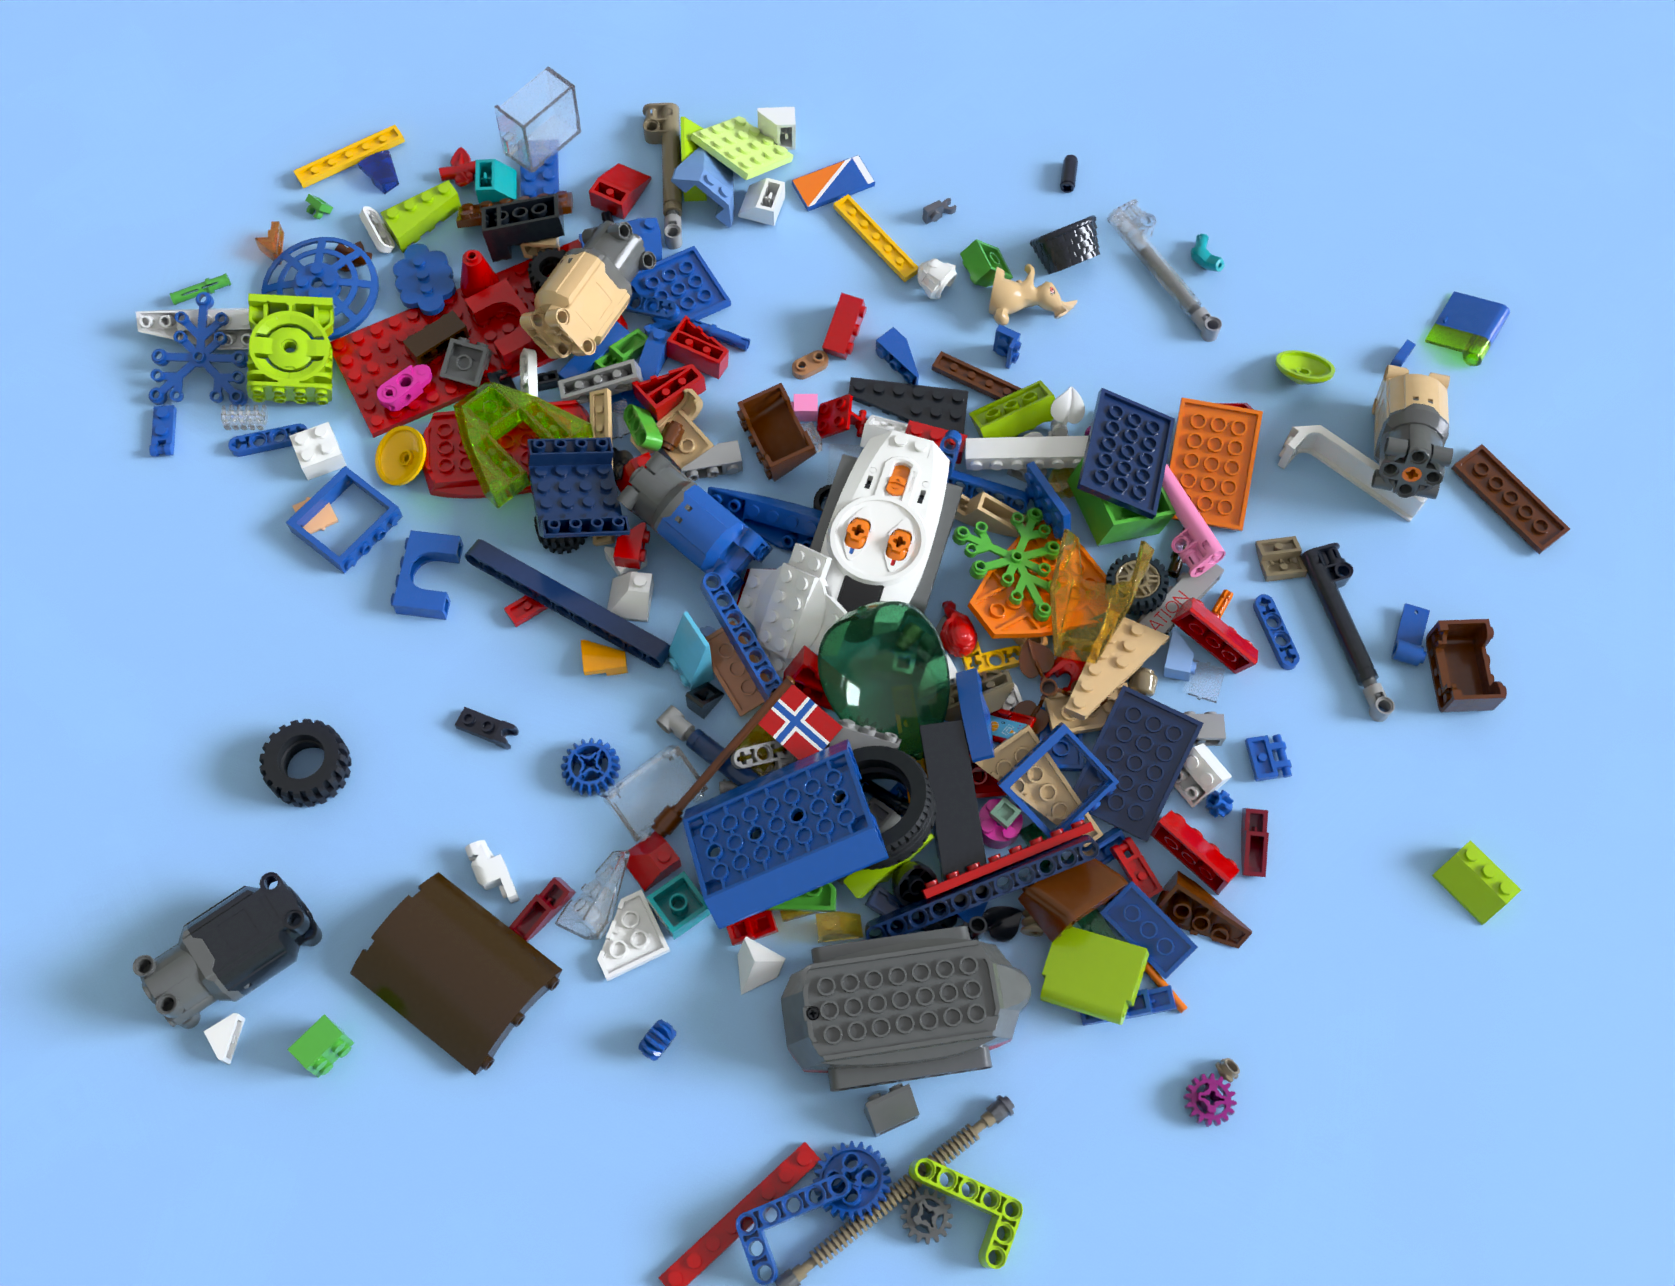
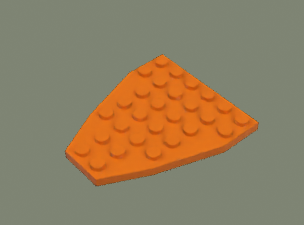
(1006, 620)

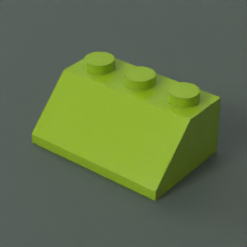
(1476, 882)

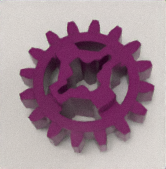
(1219, 1100)

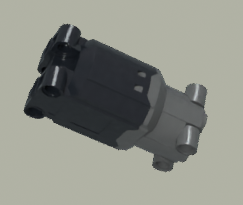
(228, 951)

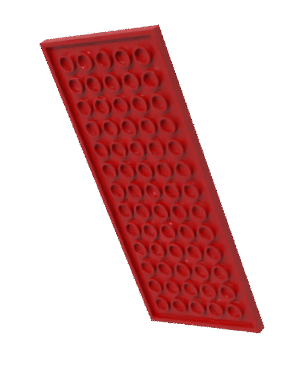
(378, 354)

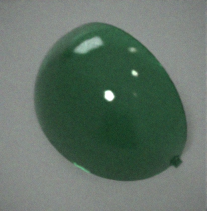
(886, 671)

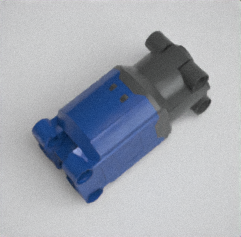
(693, 521)

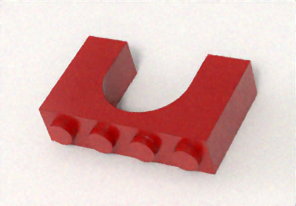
(498, 300)

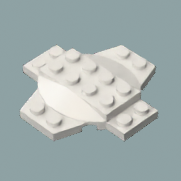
(790, 606)

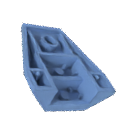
(710, 177)

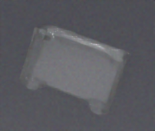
(648, 790)

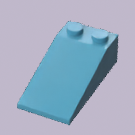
(691, 654)

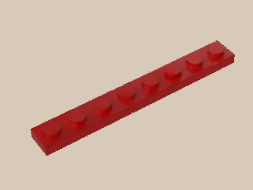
(997, 862)
(724, 1233)

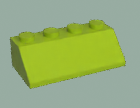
(687, 148)
(1014, 412)

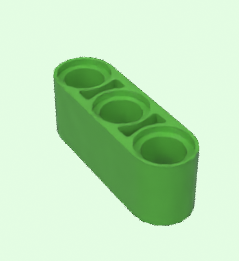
(642, 428)

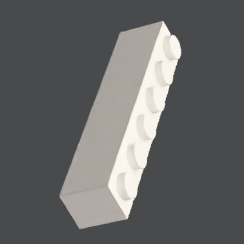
(1016, 452)

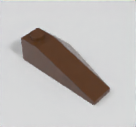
(1200, 913)

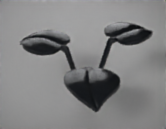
(1000, 922)

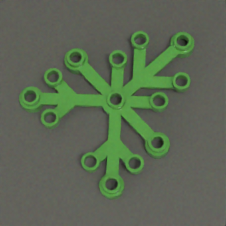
(983, 544)

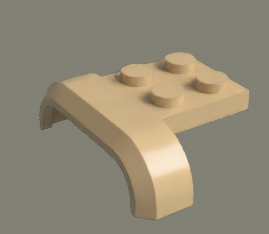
(693, 440)

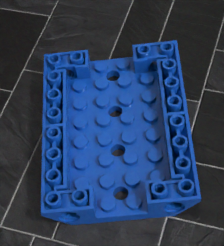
(789, 854)

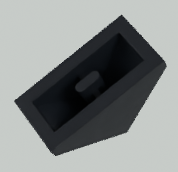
(703, 699)

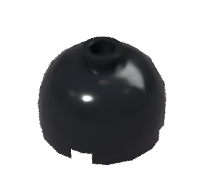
(909, 881)

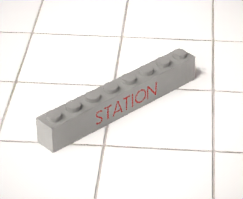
(1184, 590)

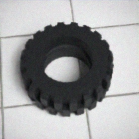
(287, 744)

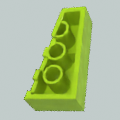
(420, 214)

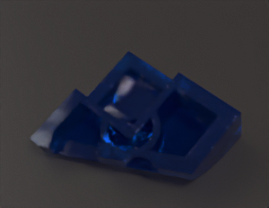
(380, 170)

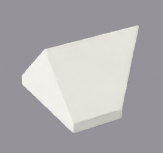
(757, 965)

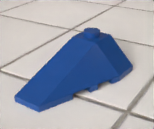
(649, 232)

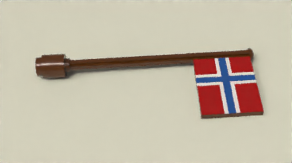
(788, 718)

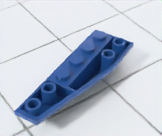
(773, 519)

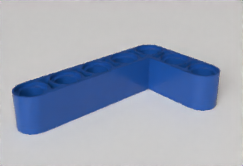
(972, 482)
(783, 1215)

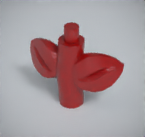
(461, 168)

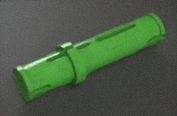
(222, 281)

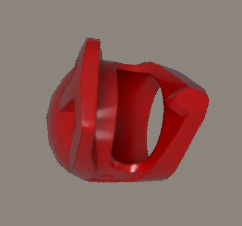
(1069, 666)

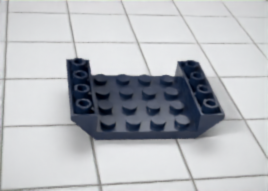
(574, 488)

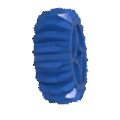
(581, 781)

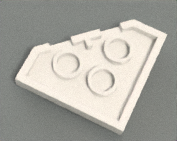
(632, 937)

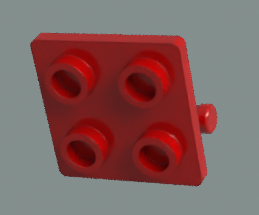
(836, 417)

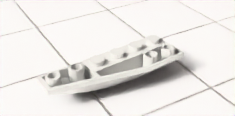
(163, 324)

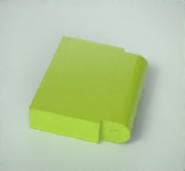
(1093, 974)

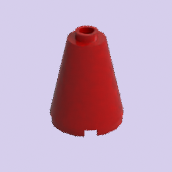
(476, 273)

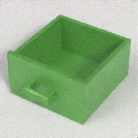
(1114, 523)

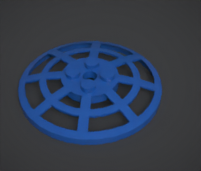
(330, 279)

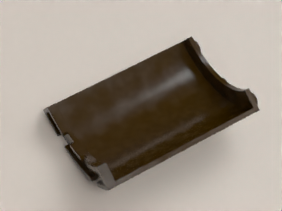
(455, 971)

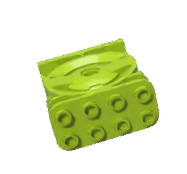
(282, 324)

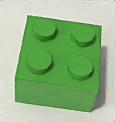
(321, 1046)

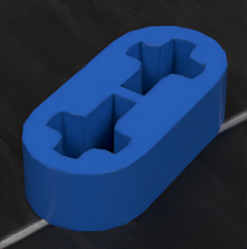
(1403, 353)

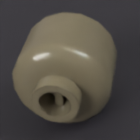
(1143, 681)

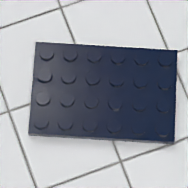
(1126, 453)
(1145, 751)

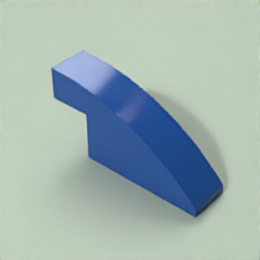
(975, 715)

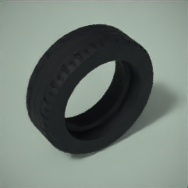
(919, 819)

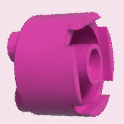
(994, 835)

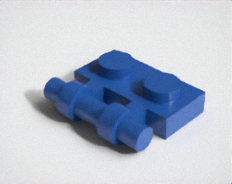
(1262, 758)

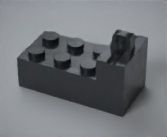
(521, 223)

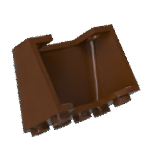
(775, 431)

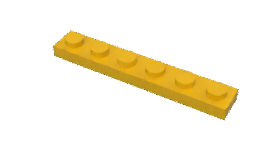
(348, 156)
(876, 238)

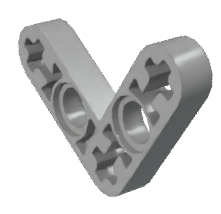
(780, 759)

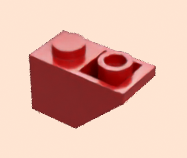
(630, 548)

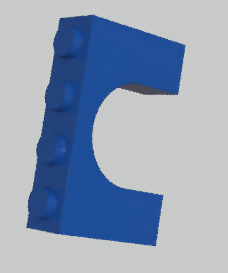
(422, 549)

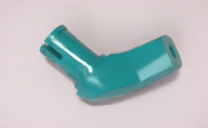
(1203, 257)

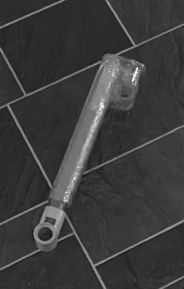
(1135, 229)

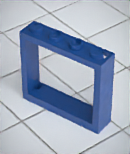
(329, 494)
(1091, 803)

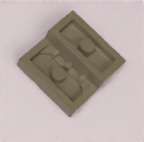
(1280, 558)

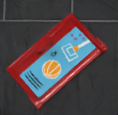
(1005, 727)

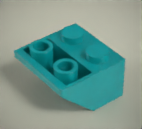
(494, 181)

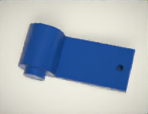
(1410, 635)

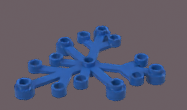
(202, 333)

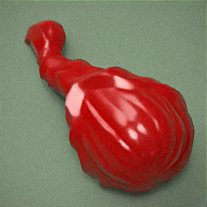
(957, 632)

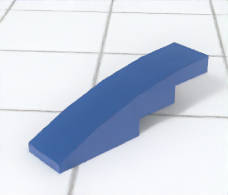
(584, 364)
(1146, 1003)

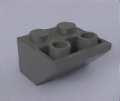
(891, 1109)

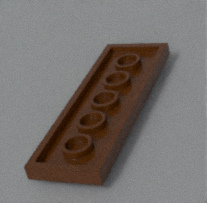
(471, 215)
(1510, 499)

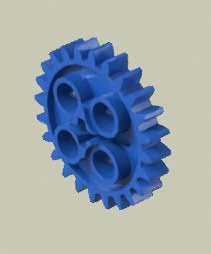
(867, 1194)

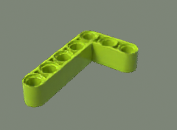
(975, 1199)

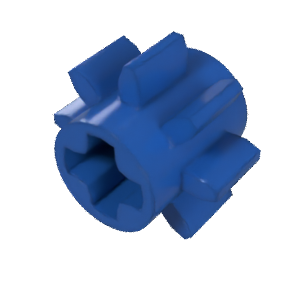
(1219, 803)

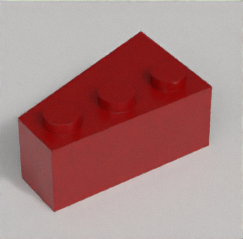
(692, 346)
(665, 392)
(934, 434)
(806, 676)

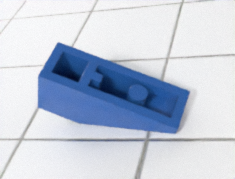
(654, 353)

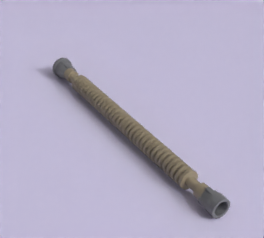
(995, 1114)

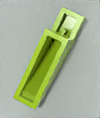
(865, 880)

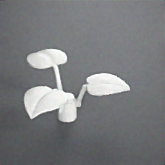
(1064, 409)

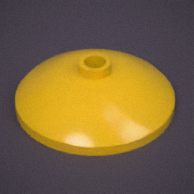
(400, 455)

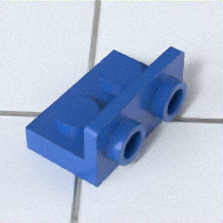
(1007, 344)

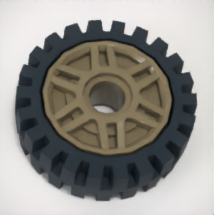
(1152, 587)

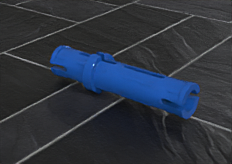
(724, 336)

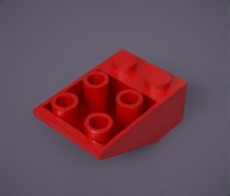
(618, 190)

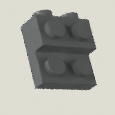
(465, 361)

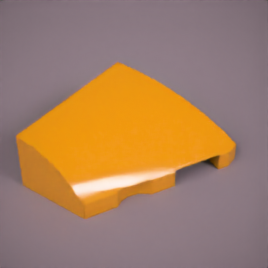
(602, 659)

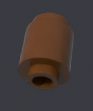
(672, 435)

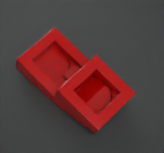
(753, 927)

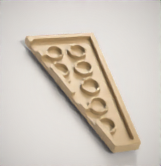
(1121, 658)
(1042, 784)

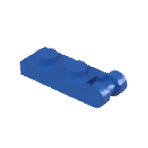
(163, 430)

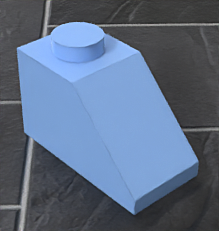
(1179, 659)

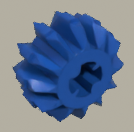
(657, 1040)

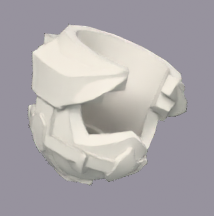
(934, 276)

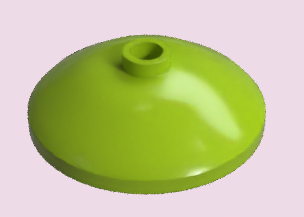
(1304, 367)

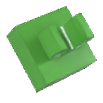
(318, 205)

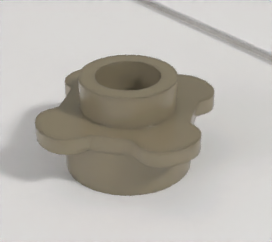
(1228, 1069)

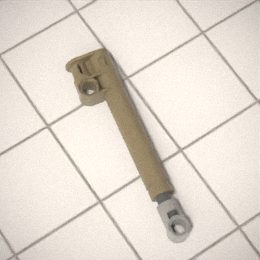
(663, 128)

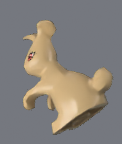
(1012, 296)

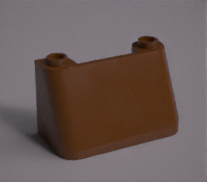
(1070, 895)

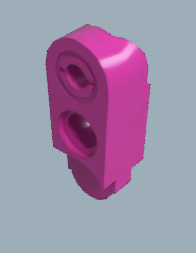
(393, 392)

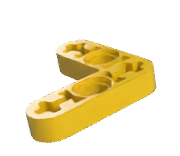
(982, 659)

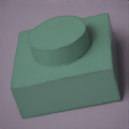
(1005, 813)

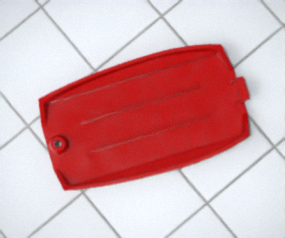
(448, 465)

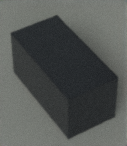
(547, 380)

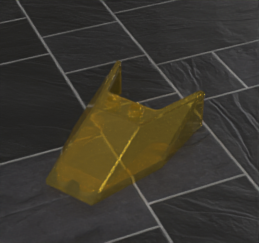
(1088, 611)

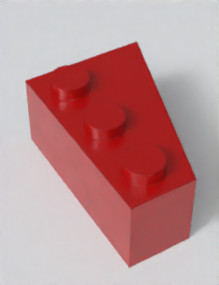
(844, 326)

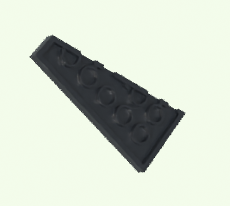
(918, 403)

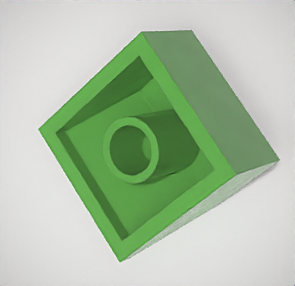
(982, 261)

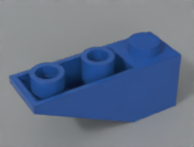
(896, 351)

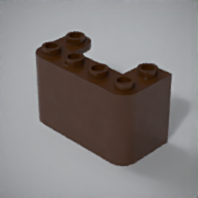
(1462, 666)

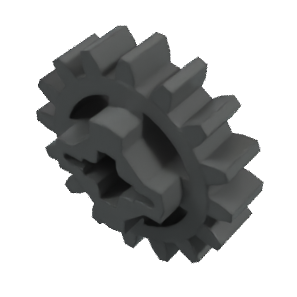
(931, 1228)

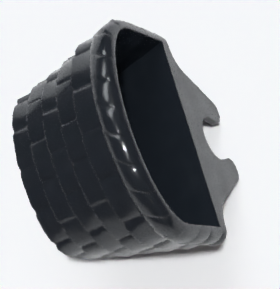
(1067, 245)

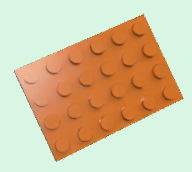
(1216, 459)

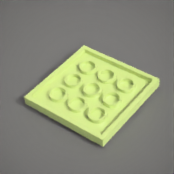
(742, 147)

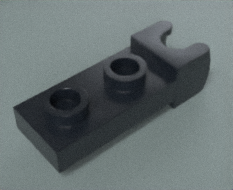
(486, 727)

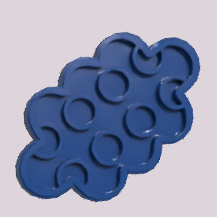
(424, 279)

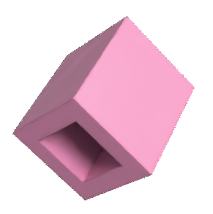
(805, 407)

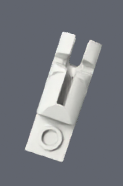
(490, 870)

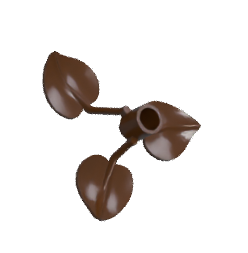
(1035, 661)

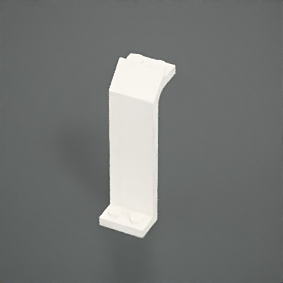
(1346, 462)

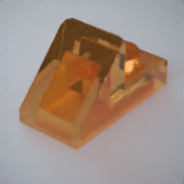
(273, 244)

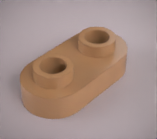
(811, 364)

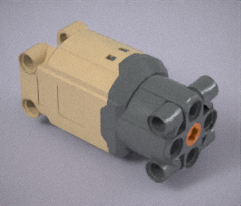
(587, 291)
(1411, 433)

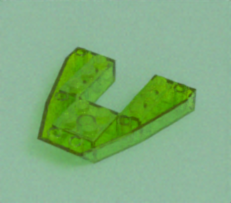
(492, 413)

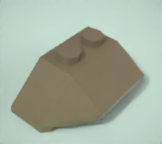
(995, 688)

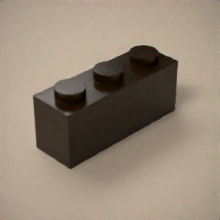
(435, 338)

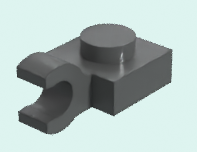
(935, 210)

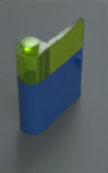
(1468, 326)

